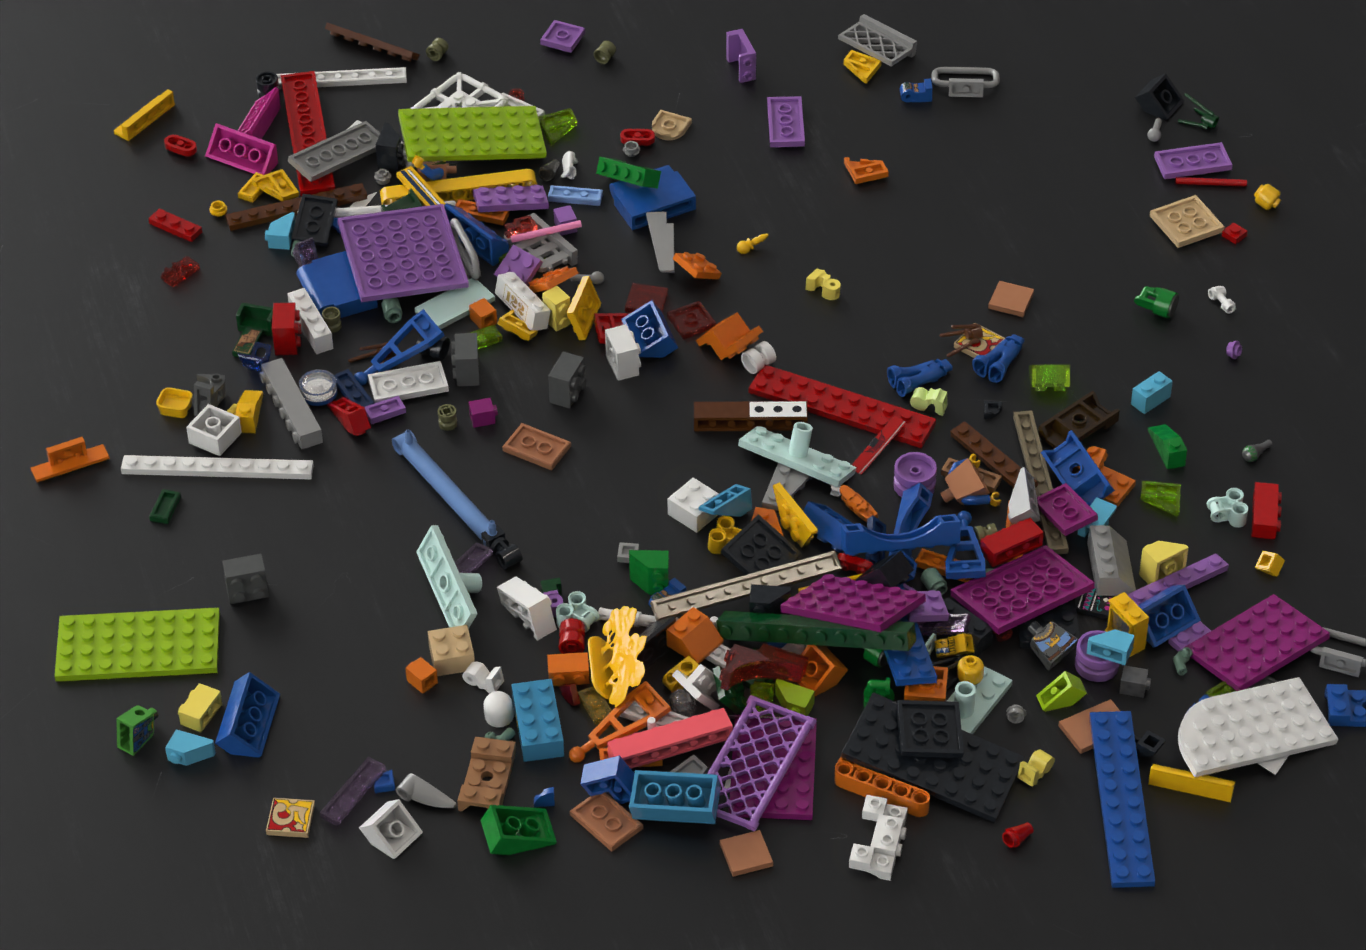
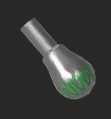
(1252, 452)

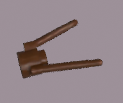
(972, 332)
(380, 346)

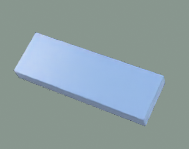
(575, 195)

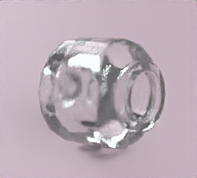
(682, 702)

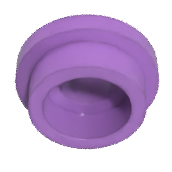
(1234, 349)

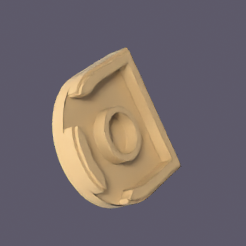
(670, 125)

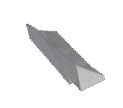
(663, 240)

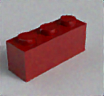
(1266, 510)
(1011, 542)

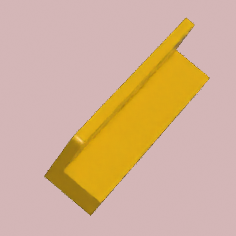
(145, 116)
(1185, 782)

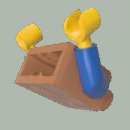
(433, 169)
(967, 484)

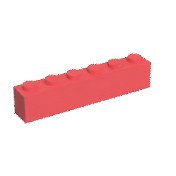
(672, 738)

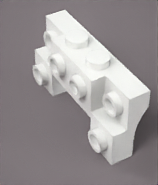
(885, 844)

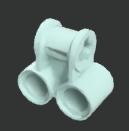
(1229, 508)
(577, 609)

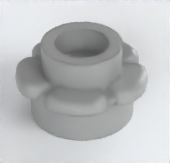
(631, 148)
(382, 176)
(1016, 713)

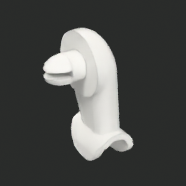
(568, 169)

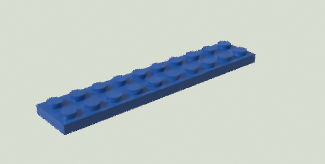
(1121, 799)

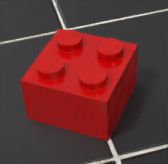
(286, 328)

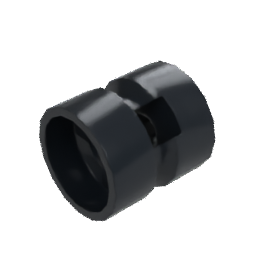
(266, 82)
(438, 350)

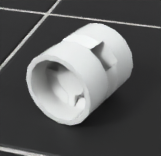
(757, 357)

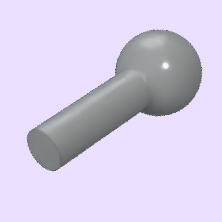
(1154, 133)
(596, 277)

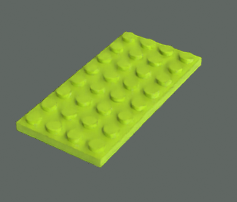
(472, 133)
(137, 644)

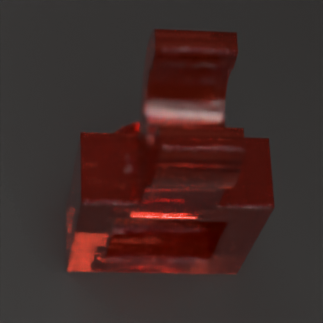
(520, 225)

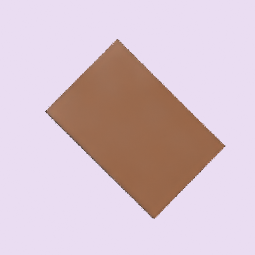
(536, 446)
(1078, 727)
(606, 820)

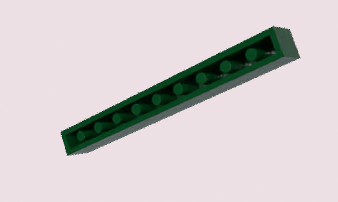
(809, 631)

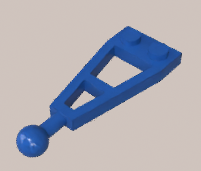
(425, 327)
(965, 568)

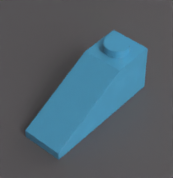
(731, 502)

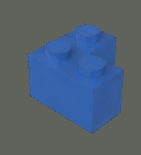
(609, 776)

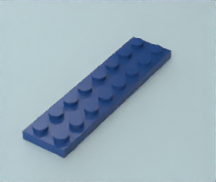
(911, 666)

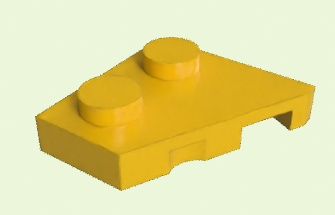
(277, 185)

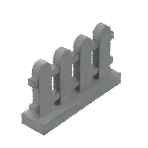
(552, 244)

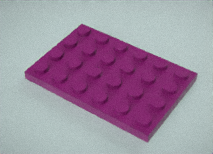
(1022, 589)
(853, 603)
(1257, 643)
(796, 790)

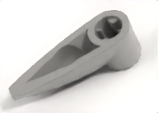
(421, 791)

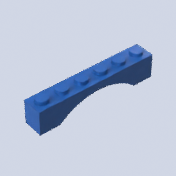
(913, 507)
(939, 531)

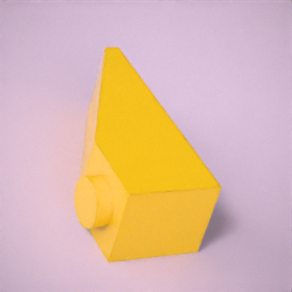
(249, 409)

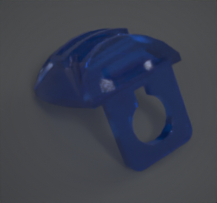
(253, 361)

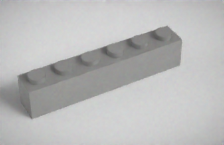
(291, 403)

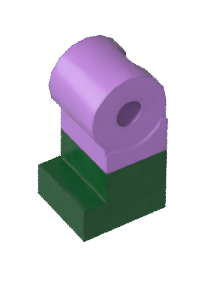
(553, 589)

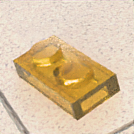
(594, 704)

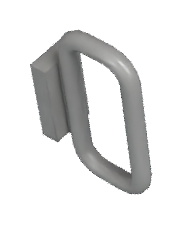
(965, 87)
(468, 255)
(1339, 660)

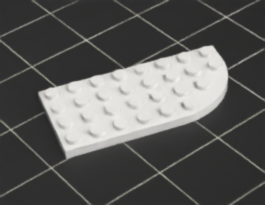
(1252, 727)

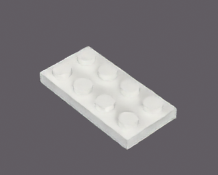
(408, 382)

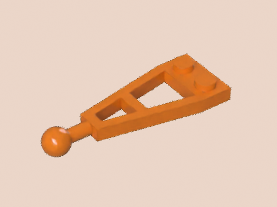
(646, 698)

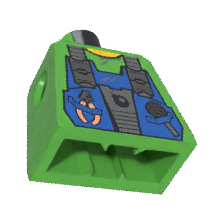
(135, 728)

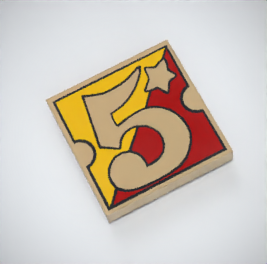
(985, 345)
(290, 817)

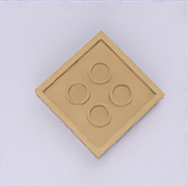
(1186, 221)

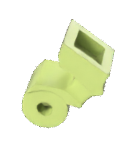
(923, 398)

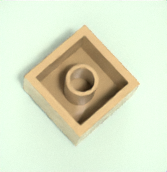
(451, 649)

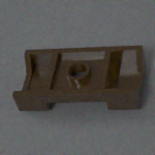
(1087, 409)

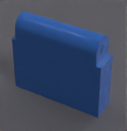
(635, 201)
(332, 284)

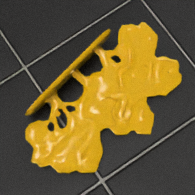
(622, 662)

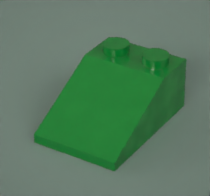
(516, 829)

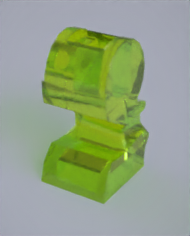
(763, 691)

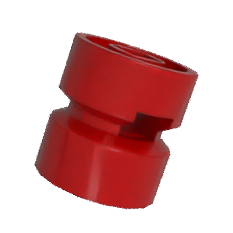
(572, 636)

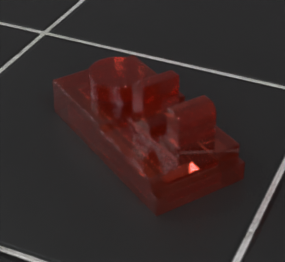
(179, 271)

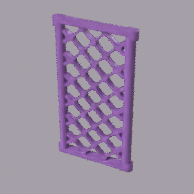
(752, 701)

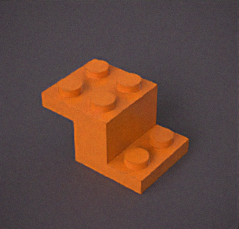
(730, 336)
(930, 691)

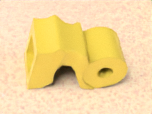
(829, 286)
(1036, 767)

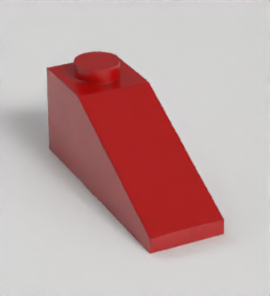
(350, 415)

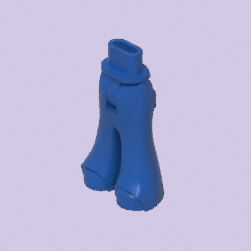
(997, 360)
(909, 378)

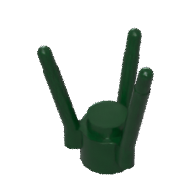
(1208, 117)

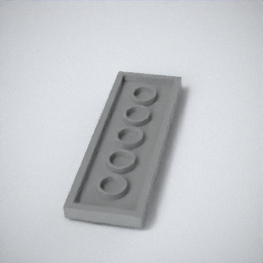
(336, 151)

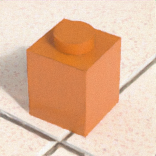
(483, 313)
(421, 675)

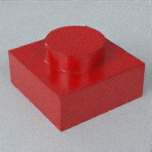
(1234, 233)

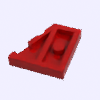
(606, 321)

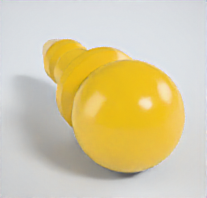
(745, 246)

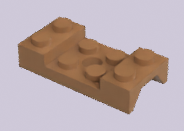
(488, 759)

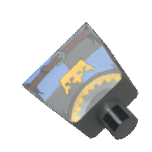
(1051, 643)

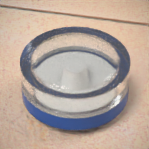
(318, 387)

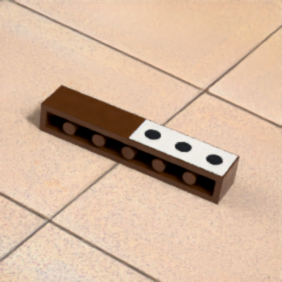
(748, 415)

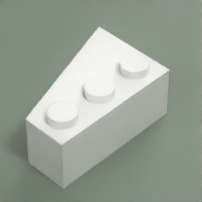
(529, 605)

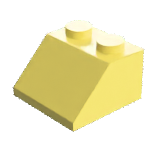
(1162, 560)

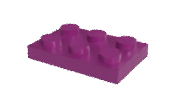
(1066, 509)

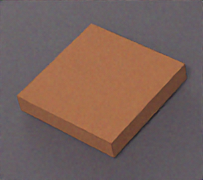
(1011, 298)
(746, 853)

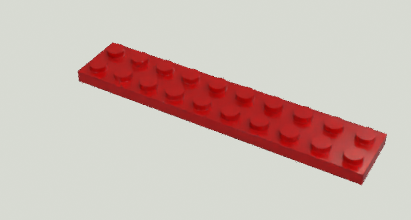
(305, 123)
(841, 404)

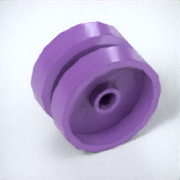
(914, 469)
(1090, 666)

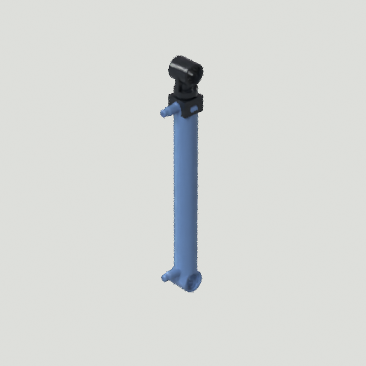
(486, 530)

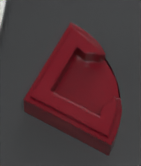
(570, 693)

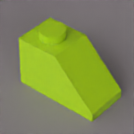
(1061, 692)
(794, 697)

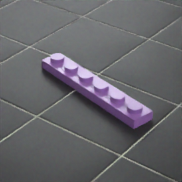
(1187, 576)

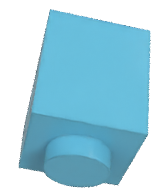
(281, 232)
(1112, 646)
(189, 748)

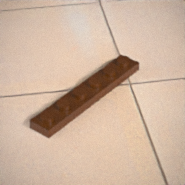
(377, 44)
(987, 453)

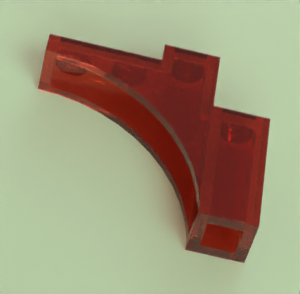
(766, 662)

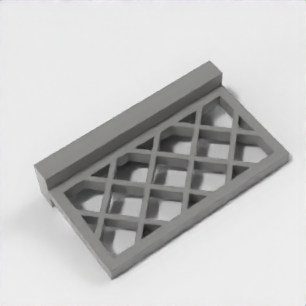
(880, 34)

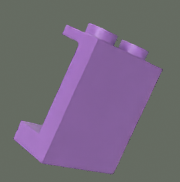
(740, 49)

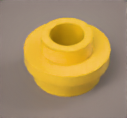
(218, 208)

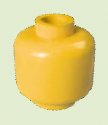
(1267, 196)
(970, 669)

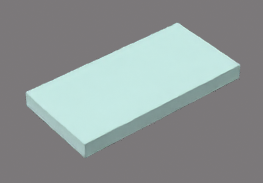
(455, 303)

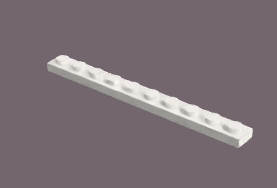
(217, 467)

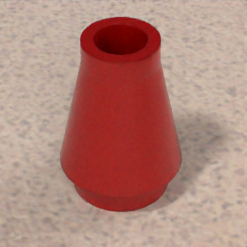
(1016, 835)

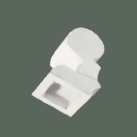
(479, 675)

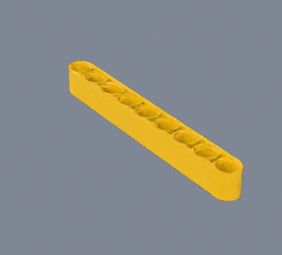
(463, 187)

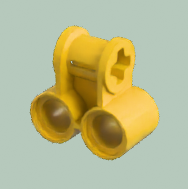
(722, 534)

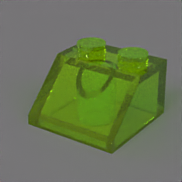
(1049, 376)

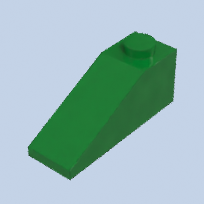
(1169, 446)

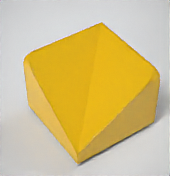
(1270, 563)

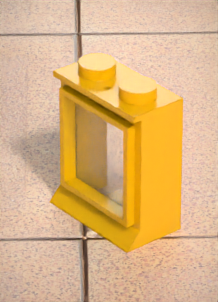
(1129, 618)

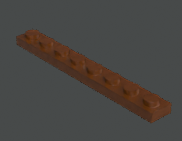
(277, 210)

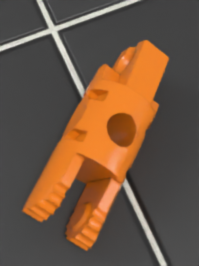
(857, 503)

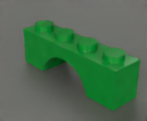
(628, 173)

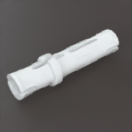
(640, 620)

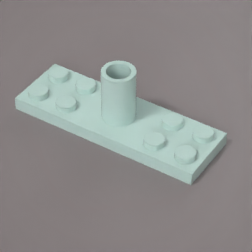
(797, 454)
(447, 583)
(979, 699)

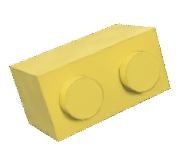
(558, 303)
(200, 707)

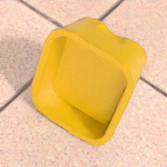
(174, 402)

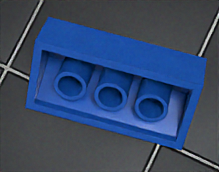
(485, 241)
(247, 717)

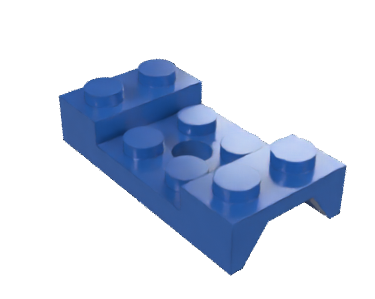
(1089, 480)
(1345, 706)

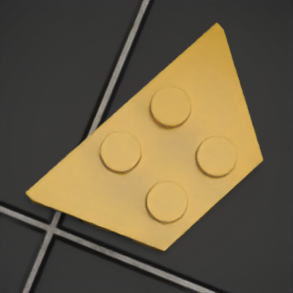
(793, 517)

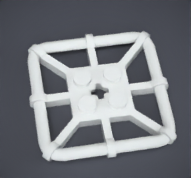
(460, 98)

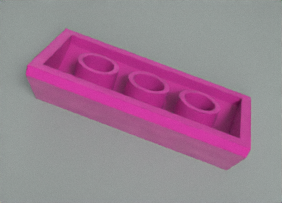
(261, 114)
(242, 150)

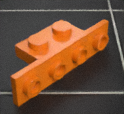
(67, 458)

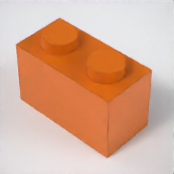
(568, 668)

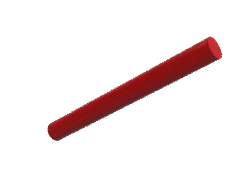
(1211, 181)

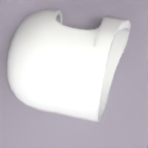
(498, 709)

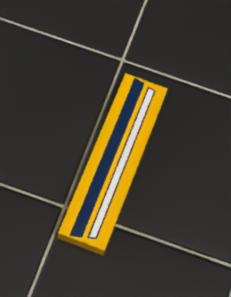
(425, 194)

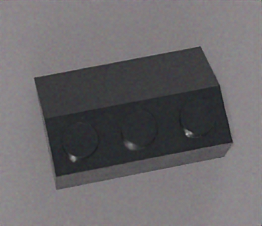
(981, 632)
(656, 642)

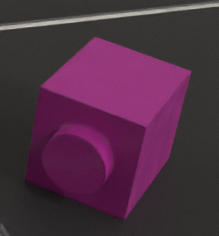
(482, 412)

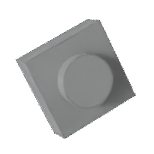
(623, 551)

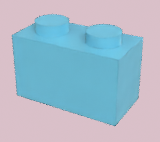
(1151, 392)

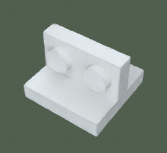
(699, 685)

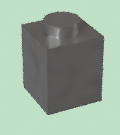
(1134, 681)

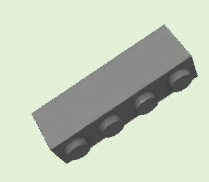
(1109, 561)

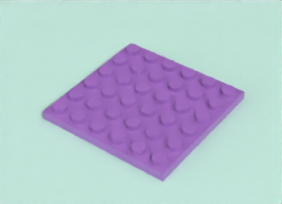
(402, 252)

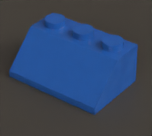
(651, 331)
(827, 522)
(1169, 614)

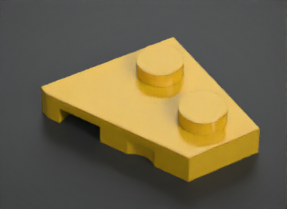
(862, 65)
(512, 323)

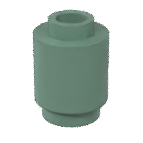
(392, 309)
(933, 580)

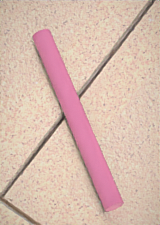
(546, 231)

